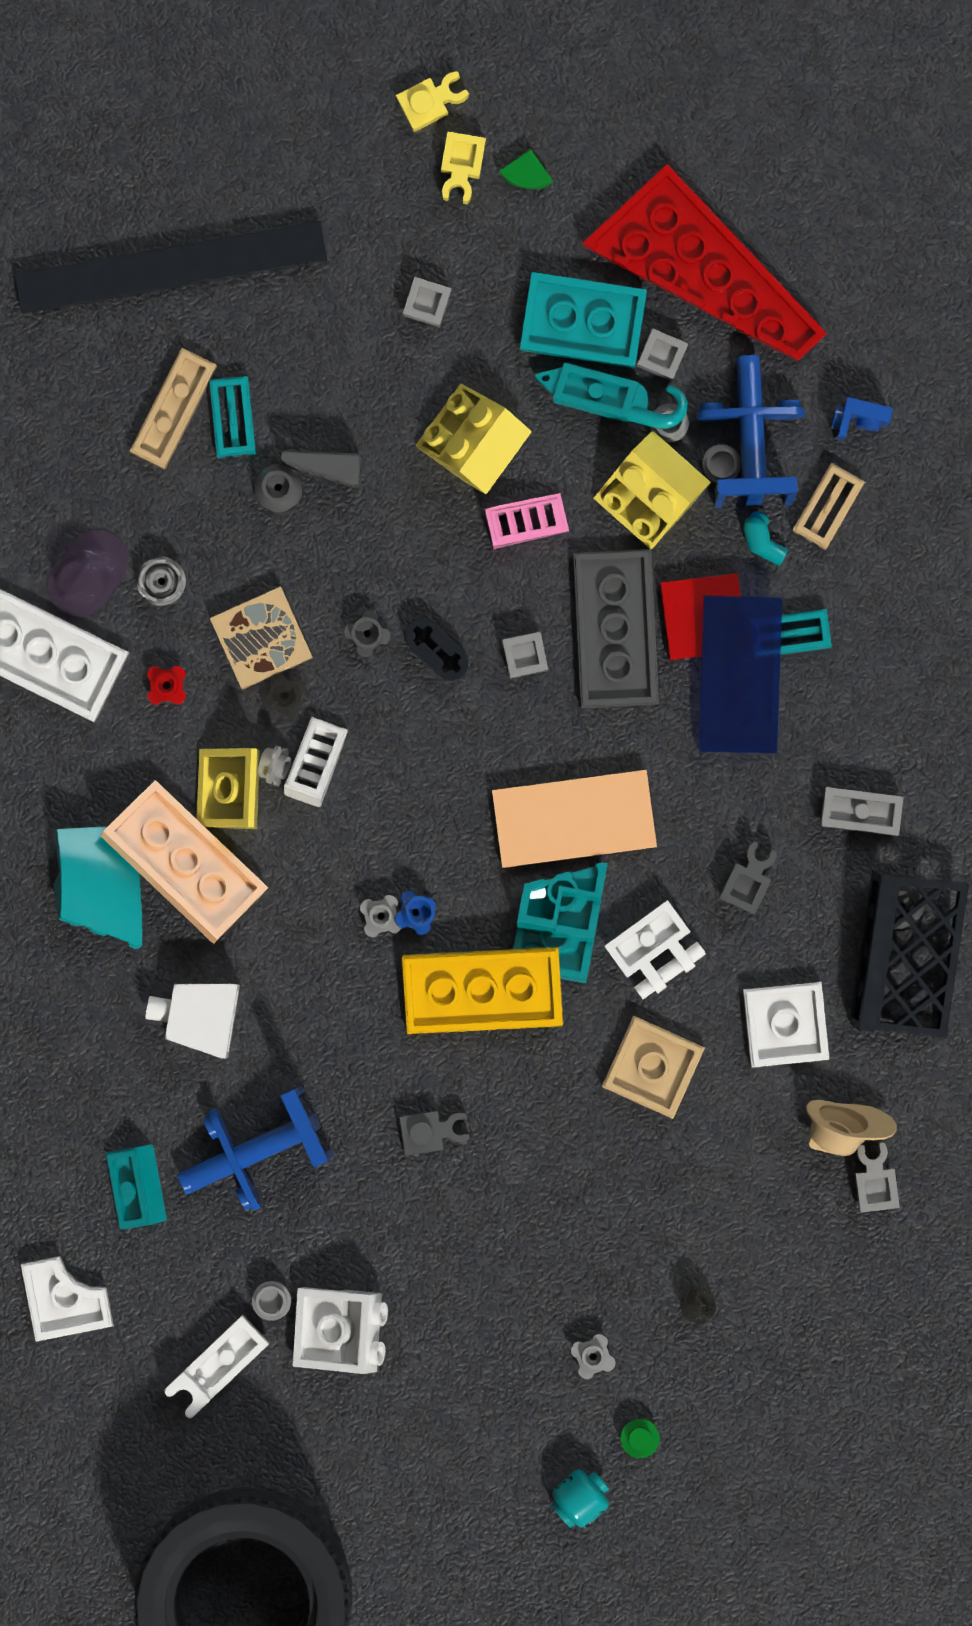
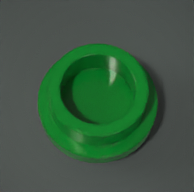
(640, 1438)

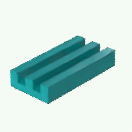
(236, 450)
(811, 646)

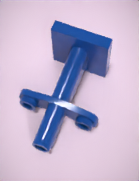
(750, 414)
(235, 1159)

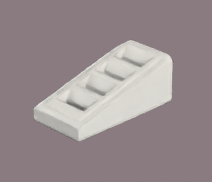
(303, 792)

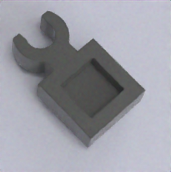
(746, 884)
(425, 1132)

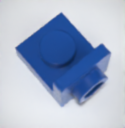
(867, 414)

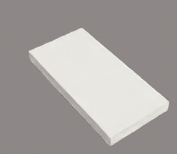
(56, 658)

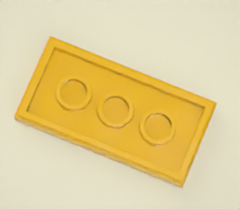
(482, 990)

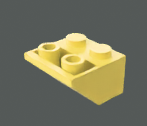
(473, 438)
(651, 489)

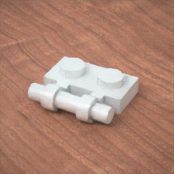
(647, 940)

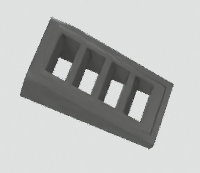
(336, 467)

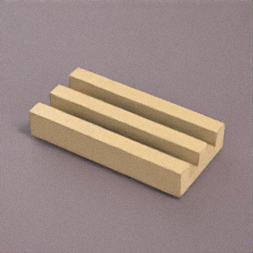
(811, 535)

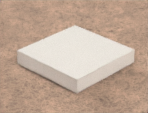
(786, 1024)

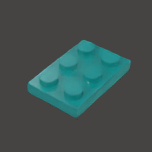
(583, 320)

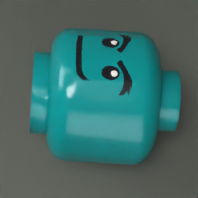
(580, 1498)

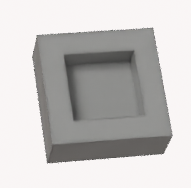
(427, 302)
(662, 354)
(525, 655)

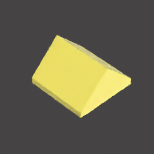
(228, 788)

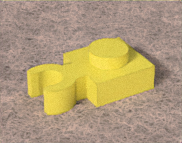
(425, 103)
(462, 159)

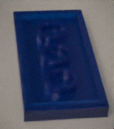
(740, 674)

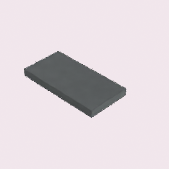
(616, 628)

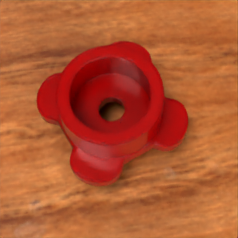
(175, 677)

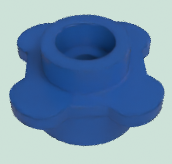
(425, 908)

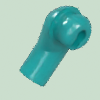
(759, 540)

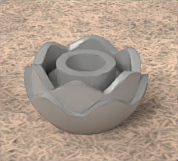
(149, 577)

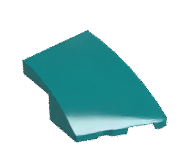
(97, 886)
(563, 915)

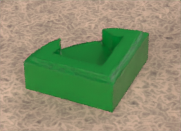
(526, 173)

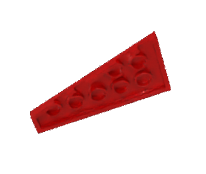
(690, 253)

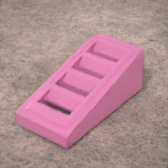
(493, 513)

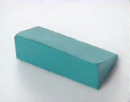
(136, 1187)

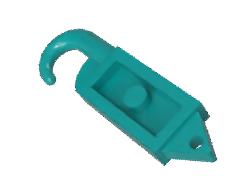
(609, 396)

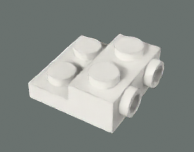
(339, 1330)

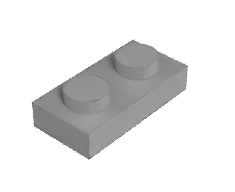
(861, 811)

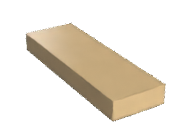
(173, 408)

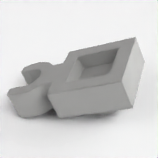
(876, 1185)

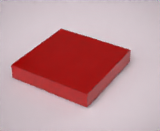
(684, 611)

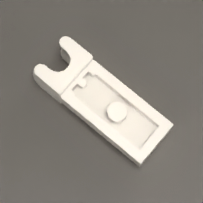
(218, 1364)

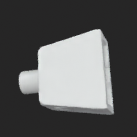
(198, 1016)

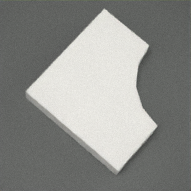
(61, 1303)

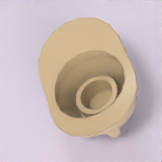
(844, 1127)

